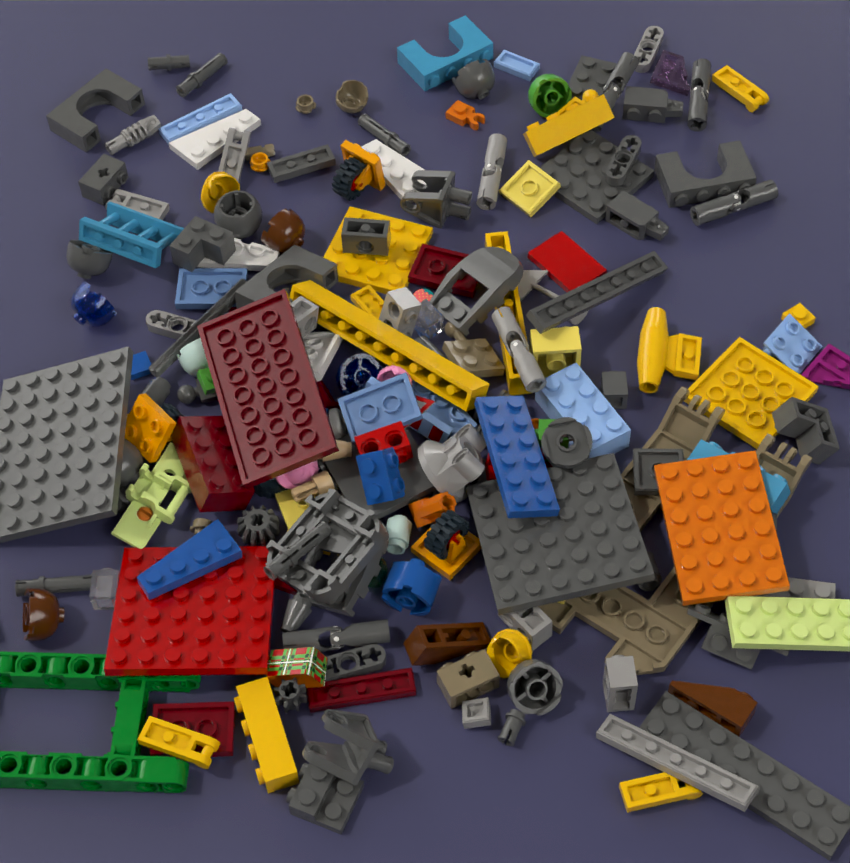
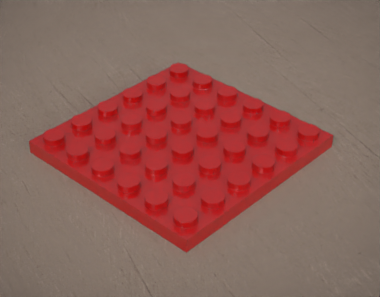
(196, 629)

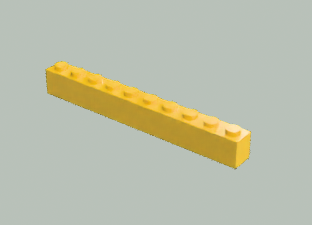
(393, 347)

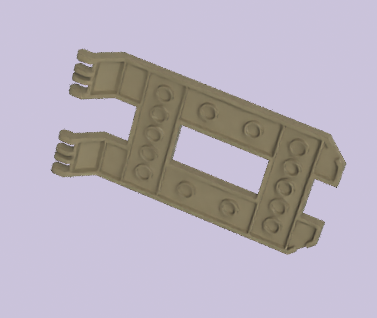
(660, 627)

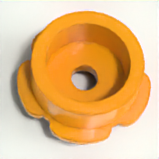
(259, 162)

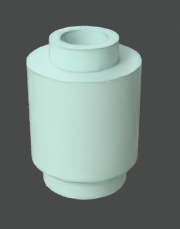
(399, 534)

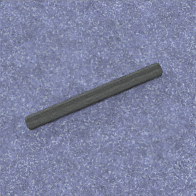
(192, 333)

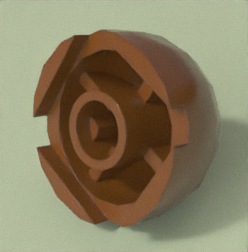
(285, 231)
(41, 614)

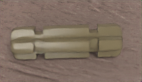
(268, 150)

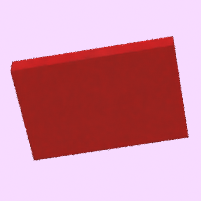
(566, 262)

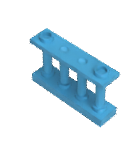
(127, 244)

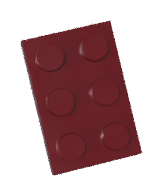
(433, 265)
(207, 718)

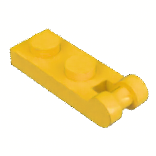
(740, 88)
(178, 741)
(655, 791)

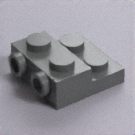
(323, 798)

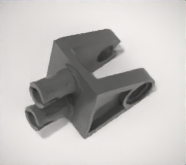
(436, 198)
(357, 753)

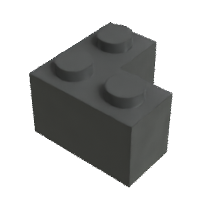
(199, 241)
(809, 426)

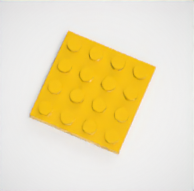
(379, 271)
(749, 389)

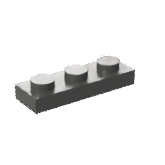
(301, 163)

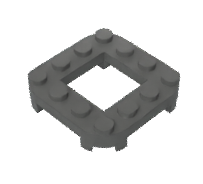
(331, 507)

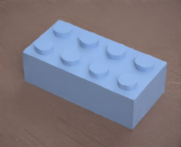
(575, 396)

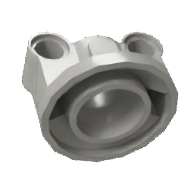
(455, 462)

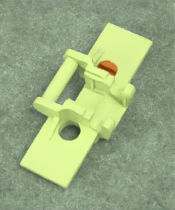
(147, 494)

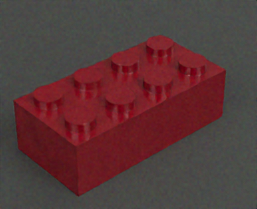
(210, 464)

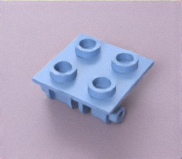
(792, 344)

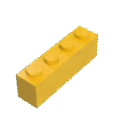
(568, 125)
(267, 735)

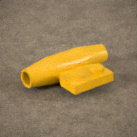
(659, 351)

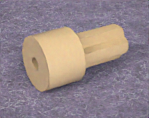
(318, 485)

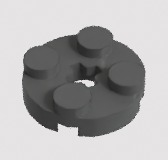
(574, 431)

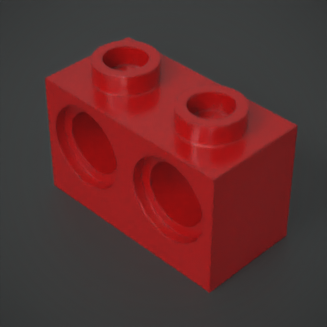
(385, 438)

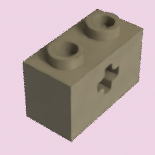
(467, 678)

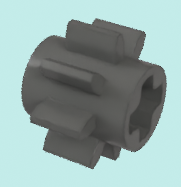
(290, 695)

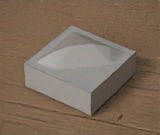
(476, 713)

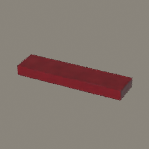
(362, 690)

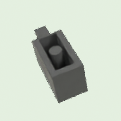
(649, 105)
(635, 217)

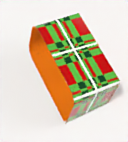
(304, 664)

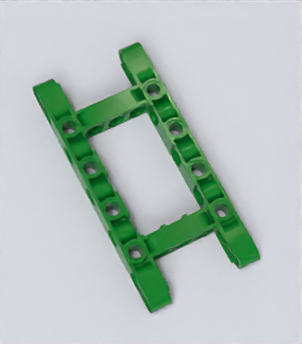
(93, 772)

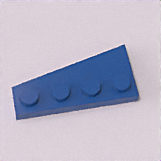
(196, 557)

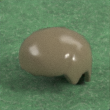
(352, 96)

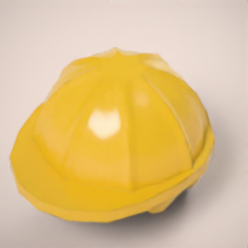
(215, 187)
(508, 650)

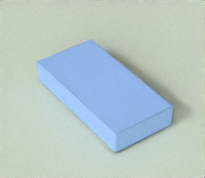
(516, 65)

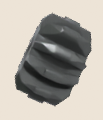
(258, 526)

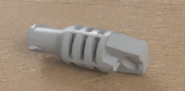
(134, 134)

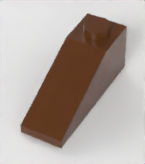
(445, 641)
(721, 704)

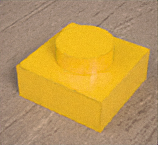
(801, 314)

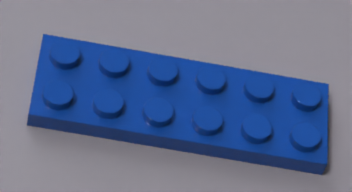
(516, 457)

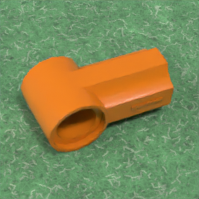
(429, 509)

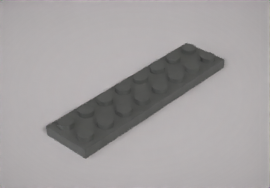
(782, 794)

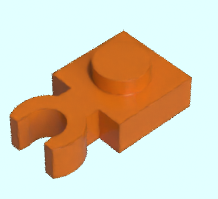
(463, 113)

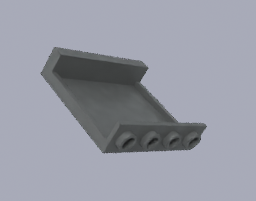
(348, 481)

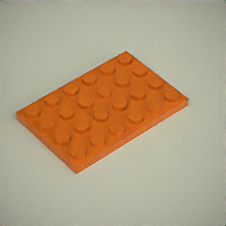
(720, 528)

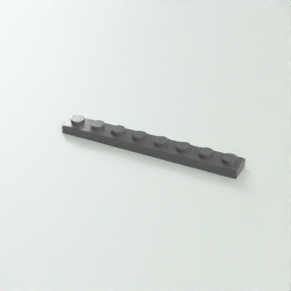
(596, 292)

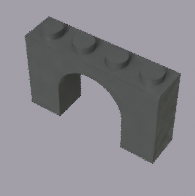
(104, 89)
(684, 189)
(292, 266)

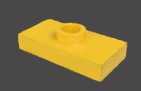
(368, 301)

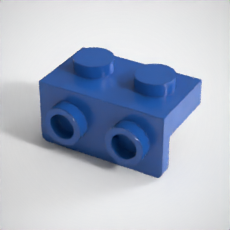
(380, 476)

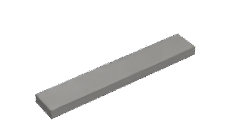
(677, 762)

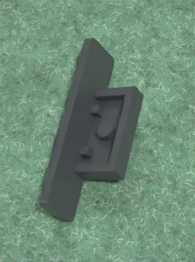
(719, 640)

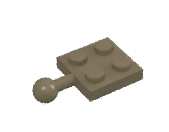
(472, 354)

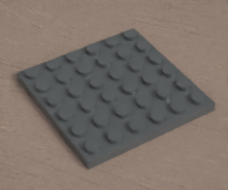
(562, 557)

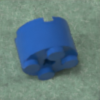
(411, 587)

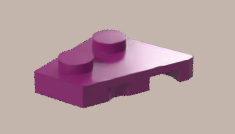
(830, 368)

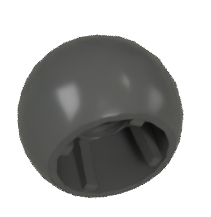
(238, 213)

